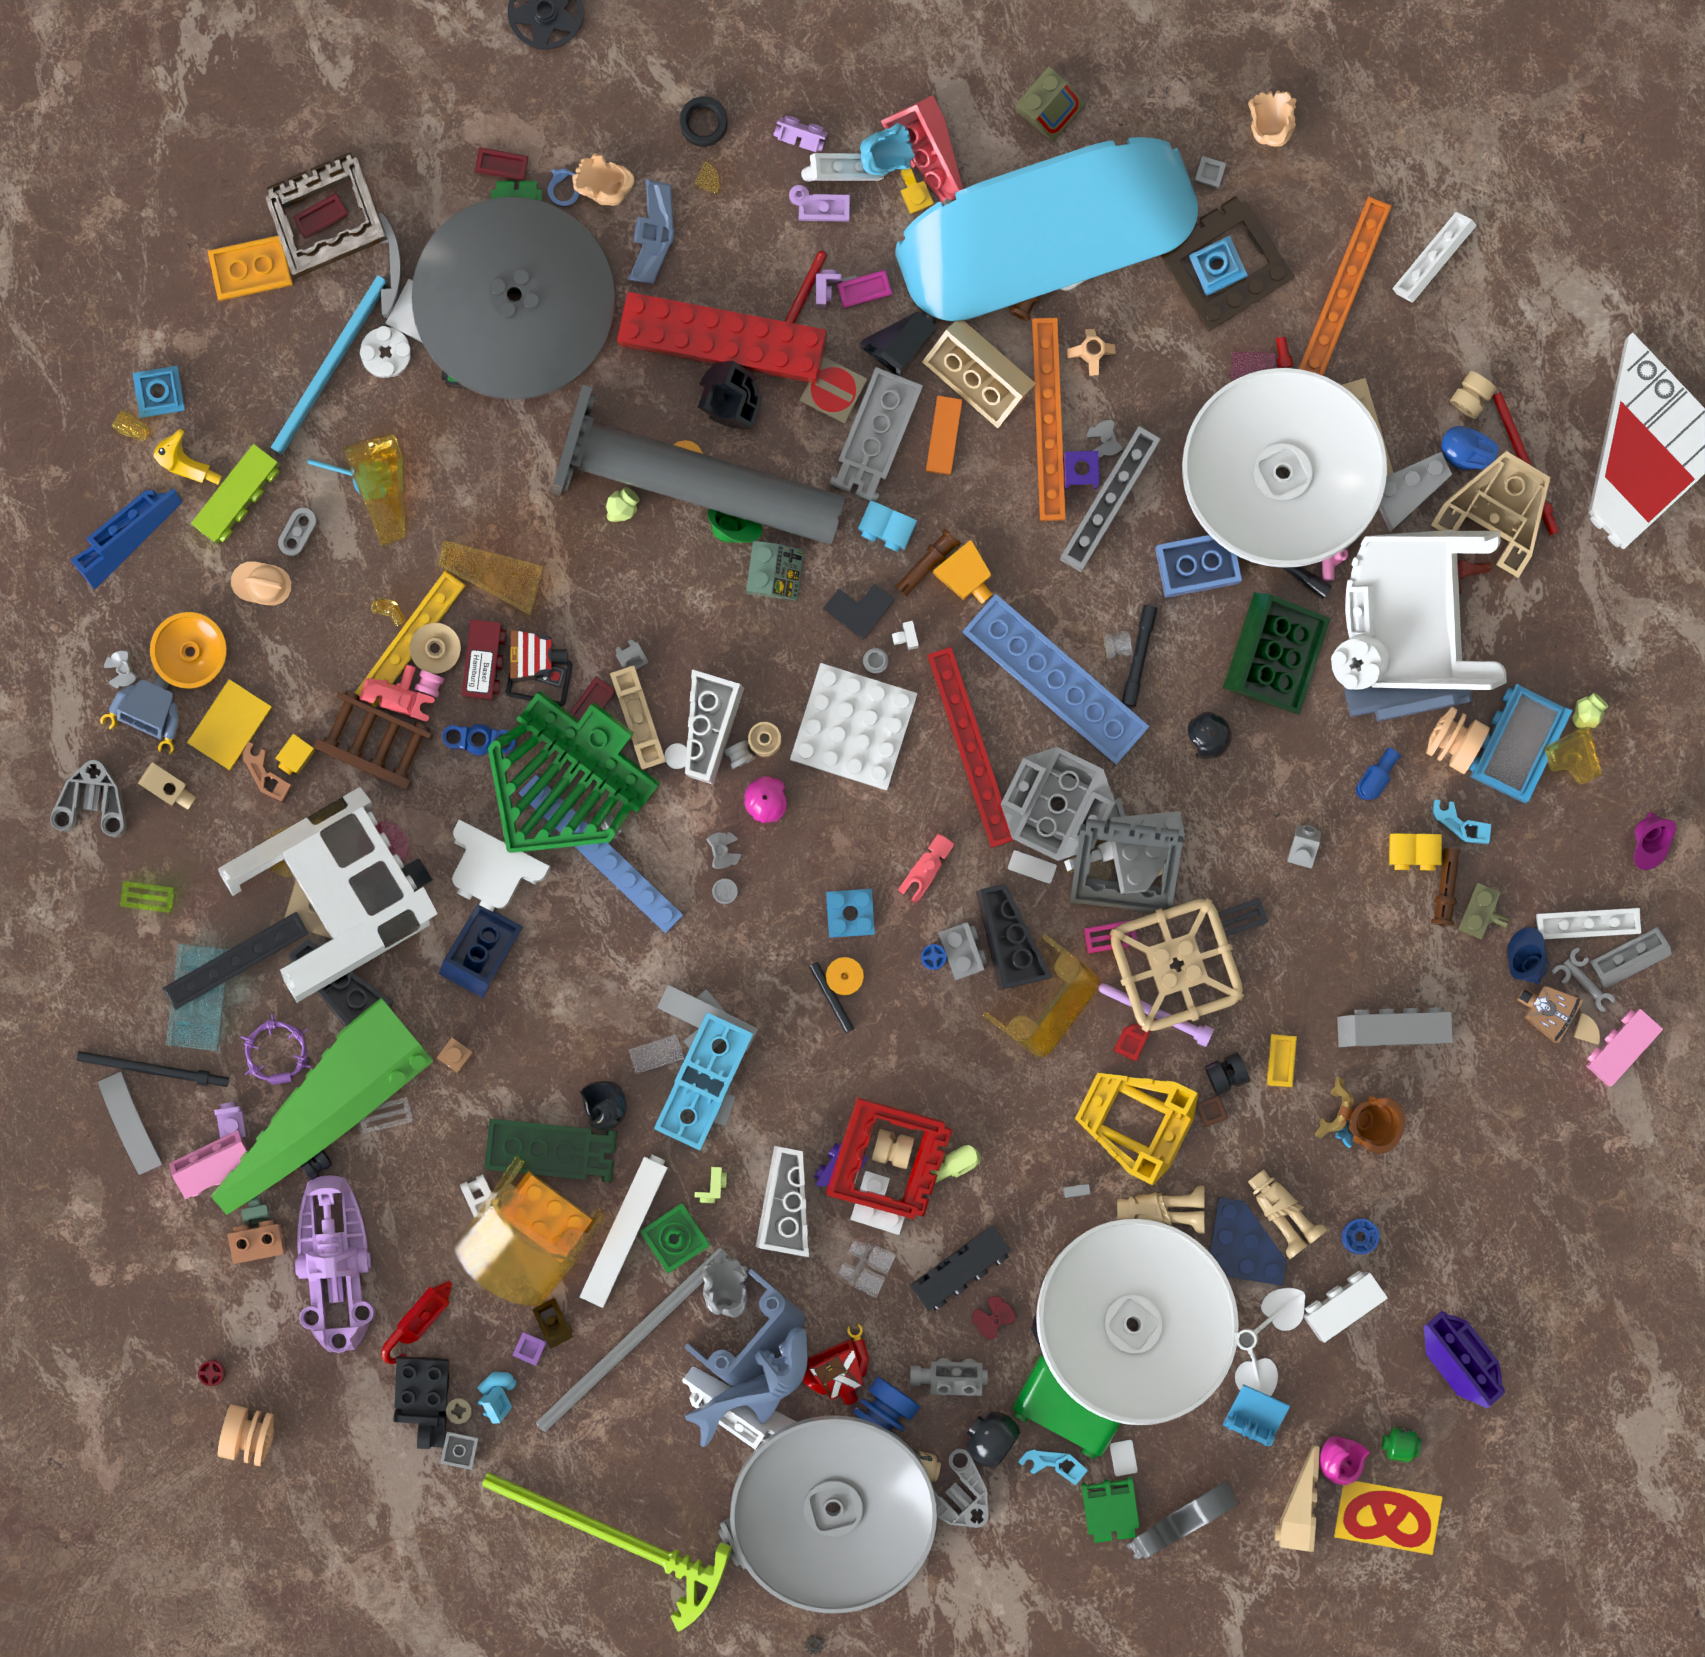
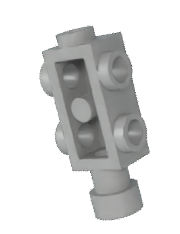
(951, 1377)

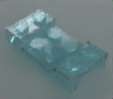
(199, 1021)

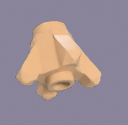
(1091, 351)

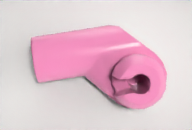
(1329, 565)

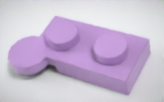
(820, 206)

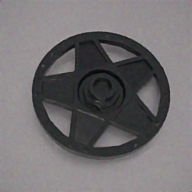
(544, 18)

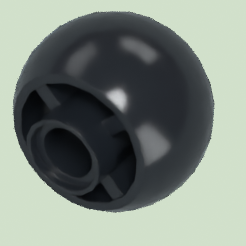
(992, 1438)

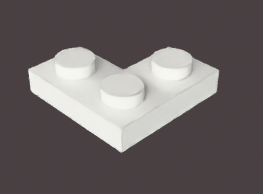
(875, 1217)

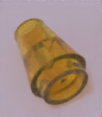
(130, 426)

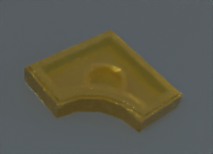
(1576, 755)

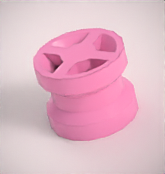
(429, 684)

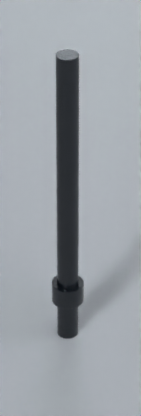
(201, 1077)

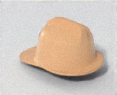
(261, 583)

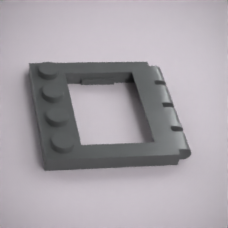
(1107, 892)

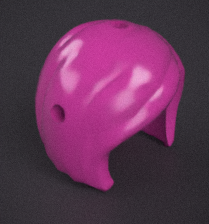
(770, 809)
(1342, 1460)

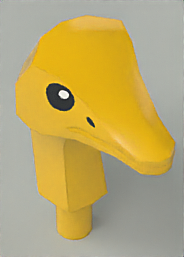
(171, 456)

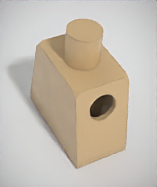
(154, 781)

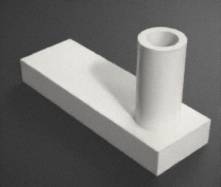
(837, 168)

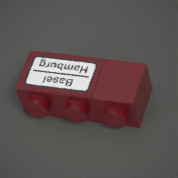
(483, 660)

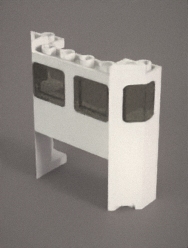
(348, 882)

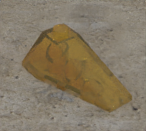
(378, 474)

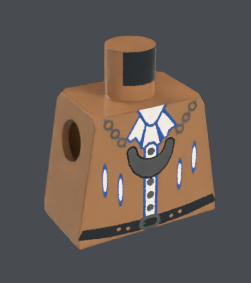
(1550, 1010)

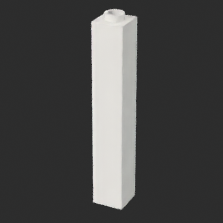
(624, 1230)

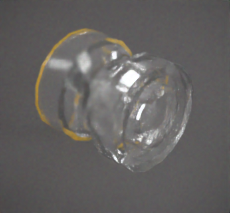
(1117, 645)

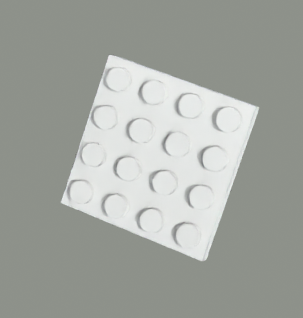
(853, 726)

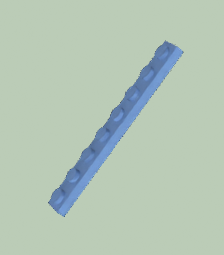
(616, 868)

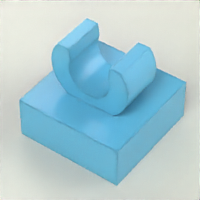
(495, 1404)

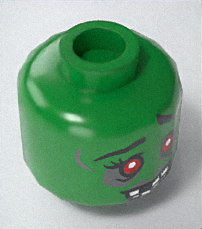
(1401, 1444)

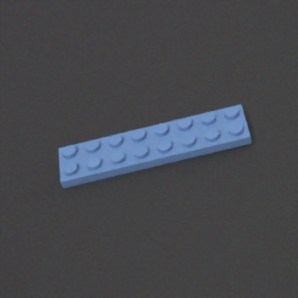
(1055, 679)

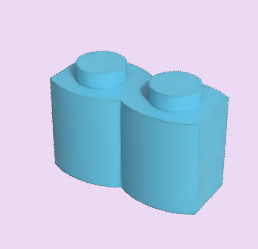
(887, 526)

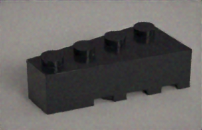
(1009, 940)
(345, 996)
(960, 1267)

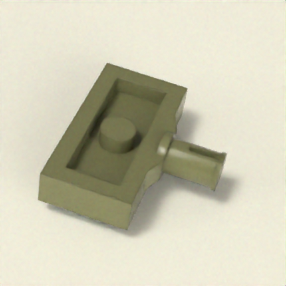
(1481, 912)

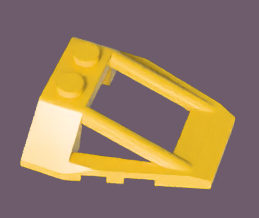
(1157, 1158)

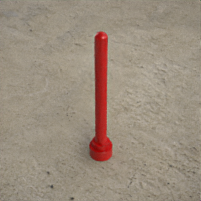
(806, 287)

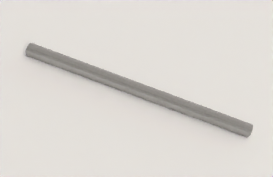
(626, 1345)

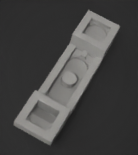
(390, 296)
(694, 1010)
(129, 1123)

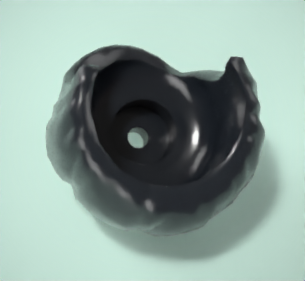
(1208, 745)
(604, 1104)

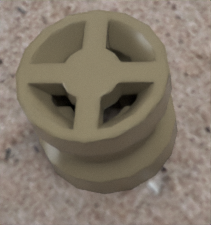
(463, 1410)

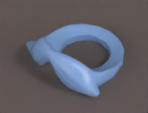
(558, 176)

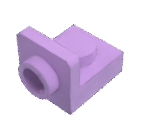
(824, 292)
(230, 1119)

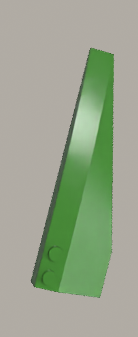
(353, 1078)

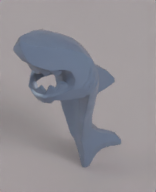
(762, 1392)

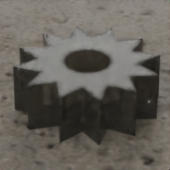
(810, 1641)

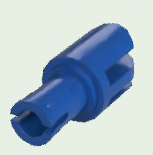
(1377, 776)

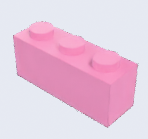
(1623, 1046)
(208, 1164)

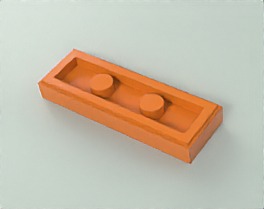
(944, 435)

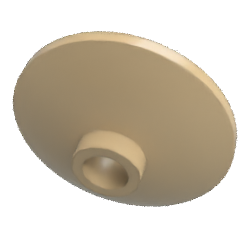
(448, 648)

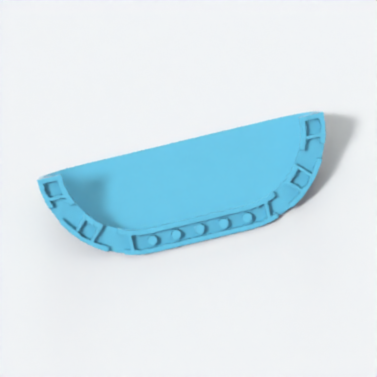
(1047, 227)

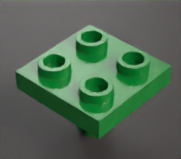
(675, 1238)

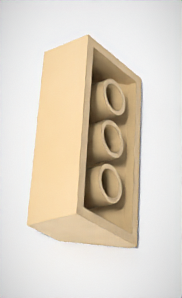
(978, 372)

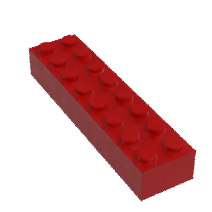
(722, 336)

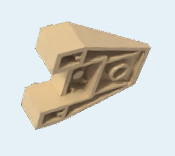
(1505, 499)

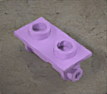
(810, 134)

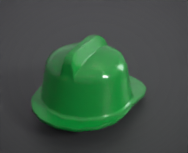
(732, 528)

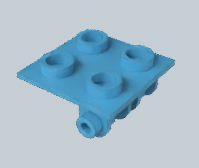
(1256, 1415)

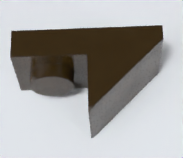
(552, 1323)

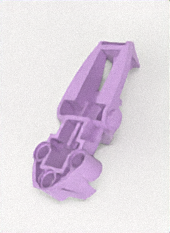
(331, 1257)

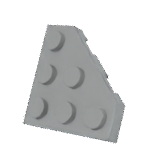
(1141, 864)

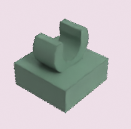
(255, 1213)

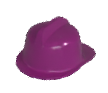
(1653, 840)

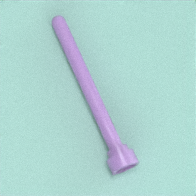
(1200, 1033)

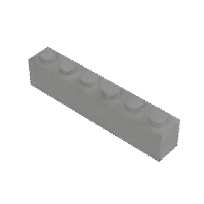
(1110, 499)

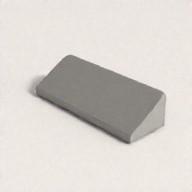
(1631, 957)

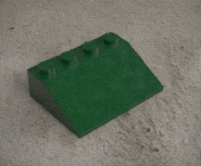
(1276, 652)

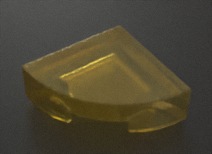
(708, 178)

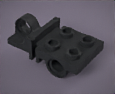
(422, 1397)

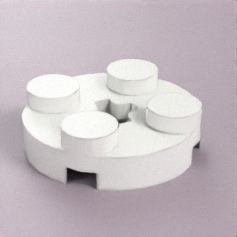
(371, 353)

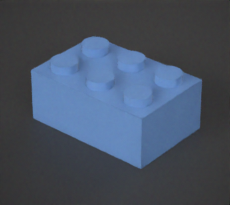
(1196, 566)

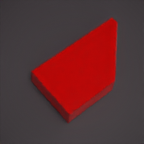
(1132, 1041)

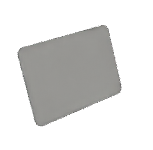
(725, 1109)

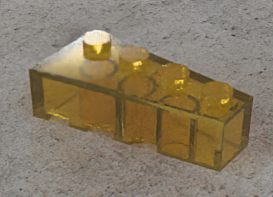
(501, 575)

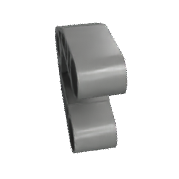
(70, 799)
(972, 1479)

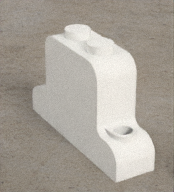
(490, 870)

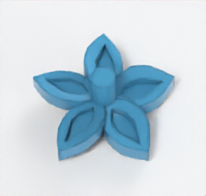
(1346, 1134)

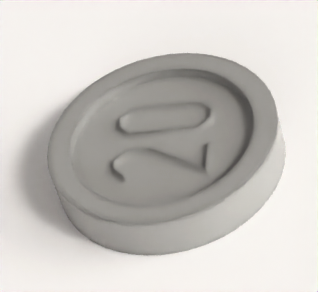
(724, 891)

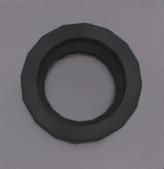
(699, 102)

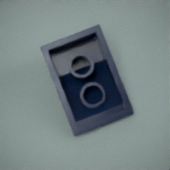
(480, 950)

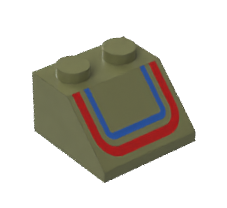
(1050, 104)

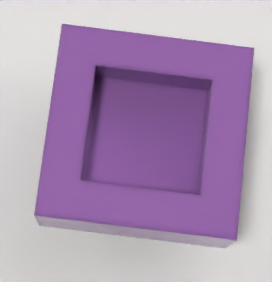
(529, 1348)

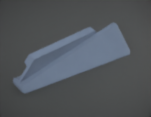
(1400, 702)

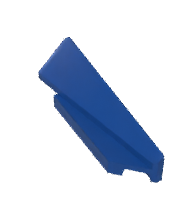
(123, 534)

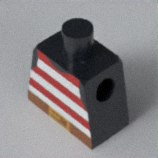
(533, 656)

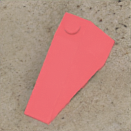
(931, 146)

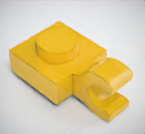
(916, 194)

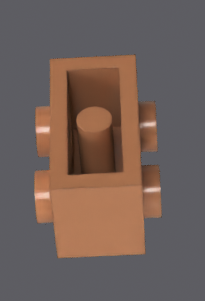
(257, 1246)

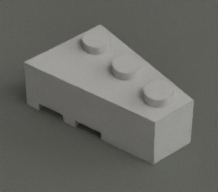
(1411, 487)

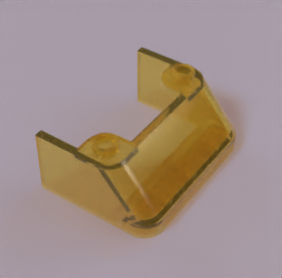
(1045, 1033)

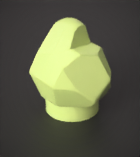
(622, 505)
(1589, 711)

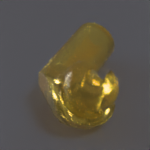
(388, 608)

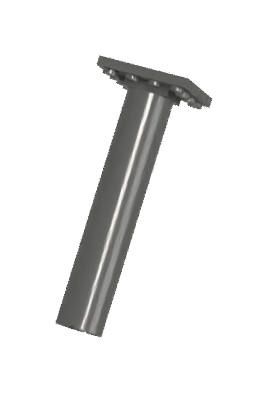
(694, 477)

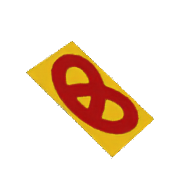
(1388, 1517)

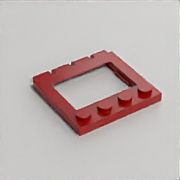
(854, 1148)

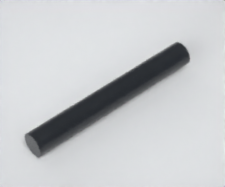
(831, 998)

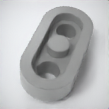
(295, 531)

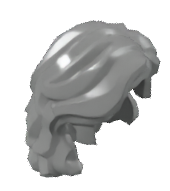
(725, 1286)

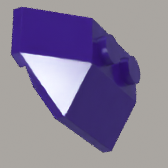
(1463, 1359)

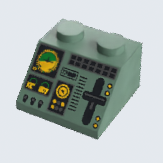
(774, 571)

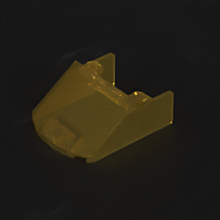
(513, 1257)

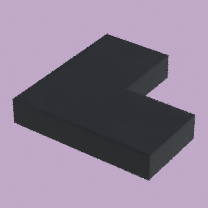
(859, 617)

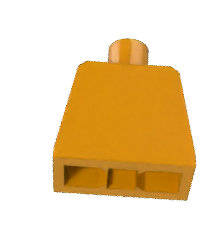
(965, 573)

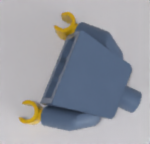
(148, 709)

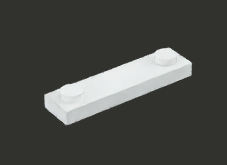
(1434, 257)
(1589, 923)

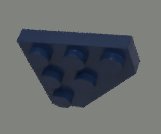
(1243, 1245)

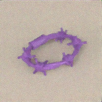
(281, 1077)

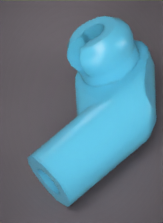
(497, 1379)

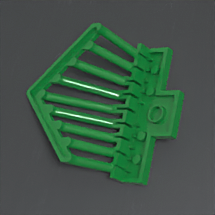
(591, 746)

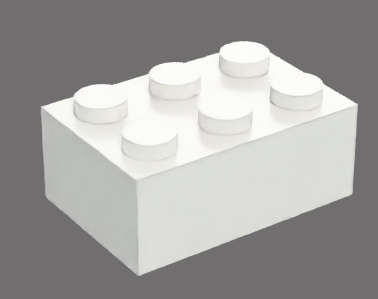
(1344, 1305)

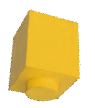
(295, 755)

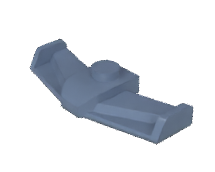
(653, 232)

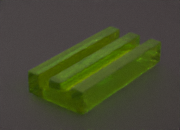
(124, 893)

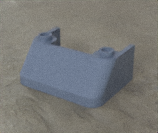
(782, 1317)

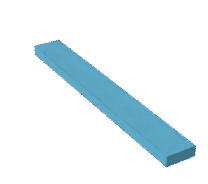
(329, 366)

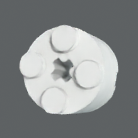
(1348, 670)

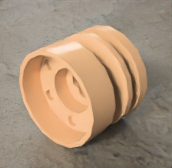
(1457, 740)
(246, 1435)

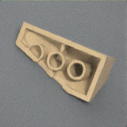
(1297, 1522)

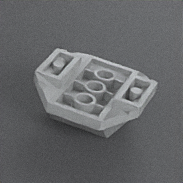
(1050, 776)

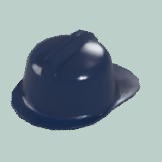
(1528, 955)

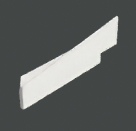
(739, 1421)

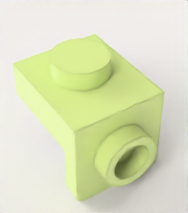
(718, 1181)

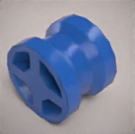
(936, 955)

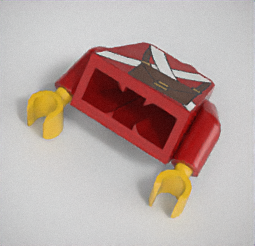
(839, 1369)

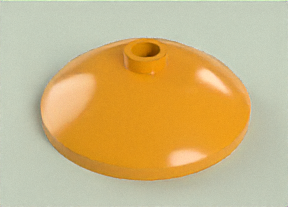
(170, 647)

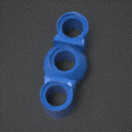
(467, 735)

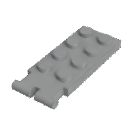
(876, 433)

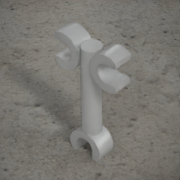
(1571, 967)

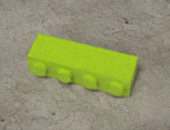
(236, 494)

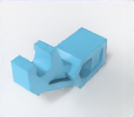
(1456, 826)
(1045, 1458)

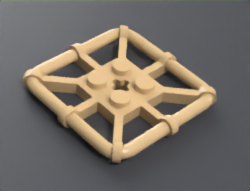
(1168, 979)

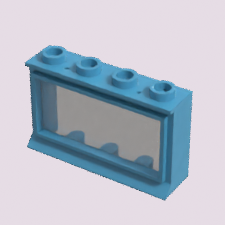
(1515, 749)

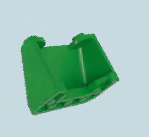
(1052, 1407)

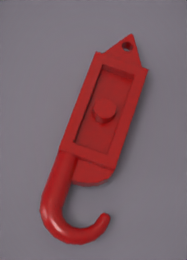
(418, 1319)

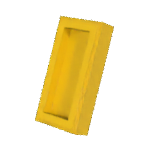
(1281, 1060)

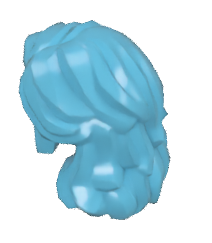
(887, 151)

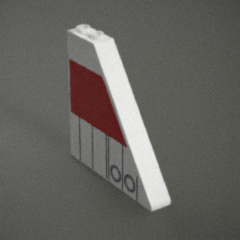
(1649, 446)

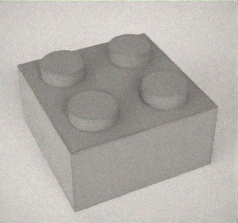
(459, 1450)

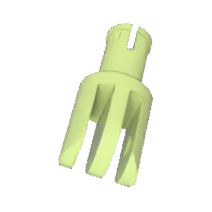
(958, 1162)

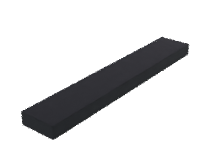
(235, 960)

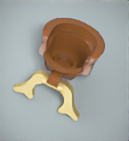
(1374, 1123)

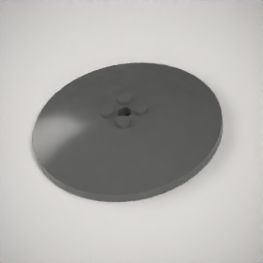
(504, 344)

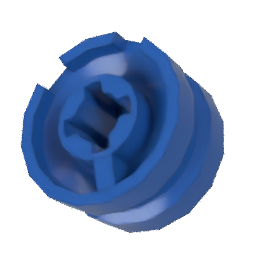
(1370, 1238)

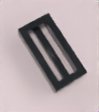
(1260, 911)

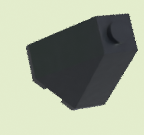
(900, 342)

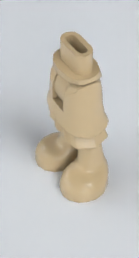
(1278, 1203)
(1155, 1205)

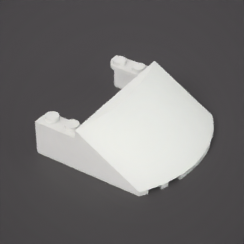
(1409, 600)

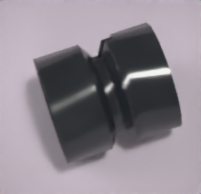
(1218, 1076)

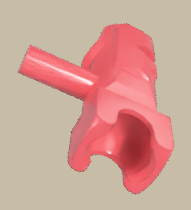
(398, 696)
(927, 866)

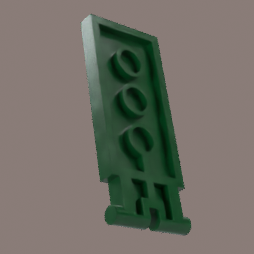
(550, 1149)

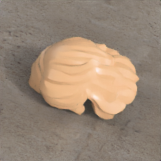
(1273, 117)
(602, 180)

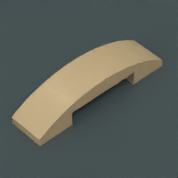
(638, 717)

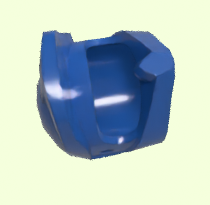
(1468, 448)

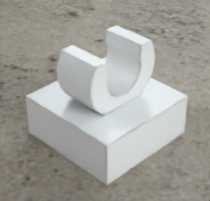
(907, 635)

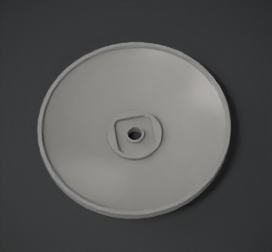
(843, 1556)

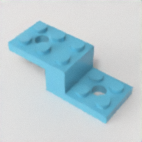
(703, 1081)

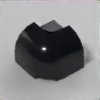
(730, 395)

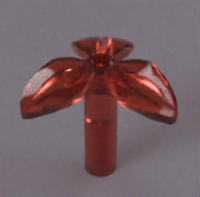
(1466, 568)

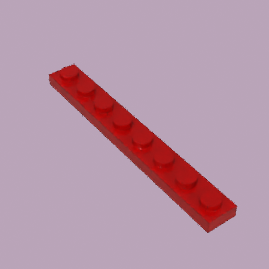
(970, 745)

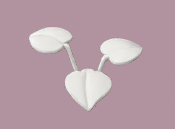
(1286, 1310)

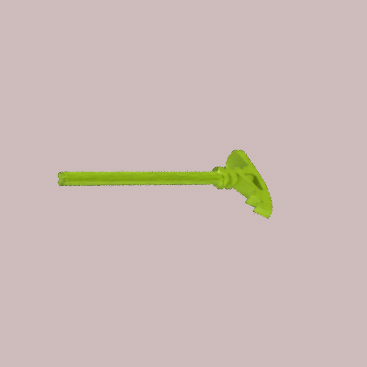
(689, 1608)

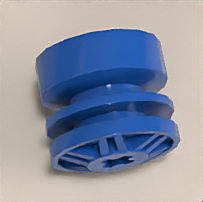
(887, 1406)

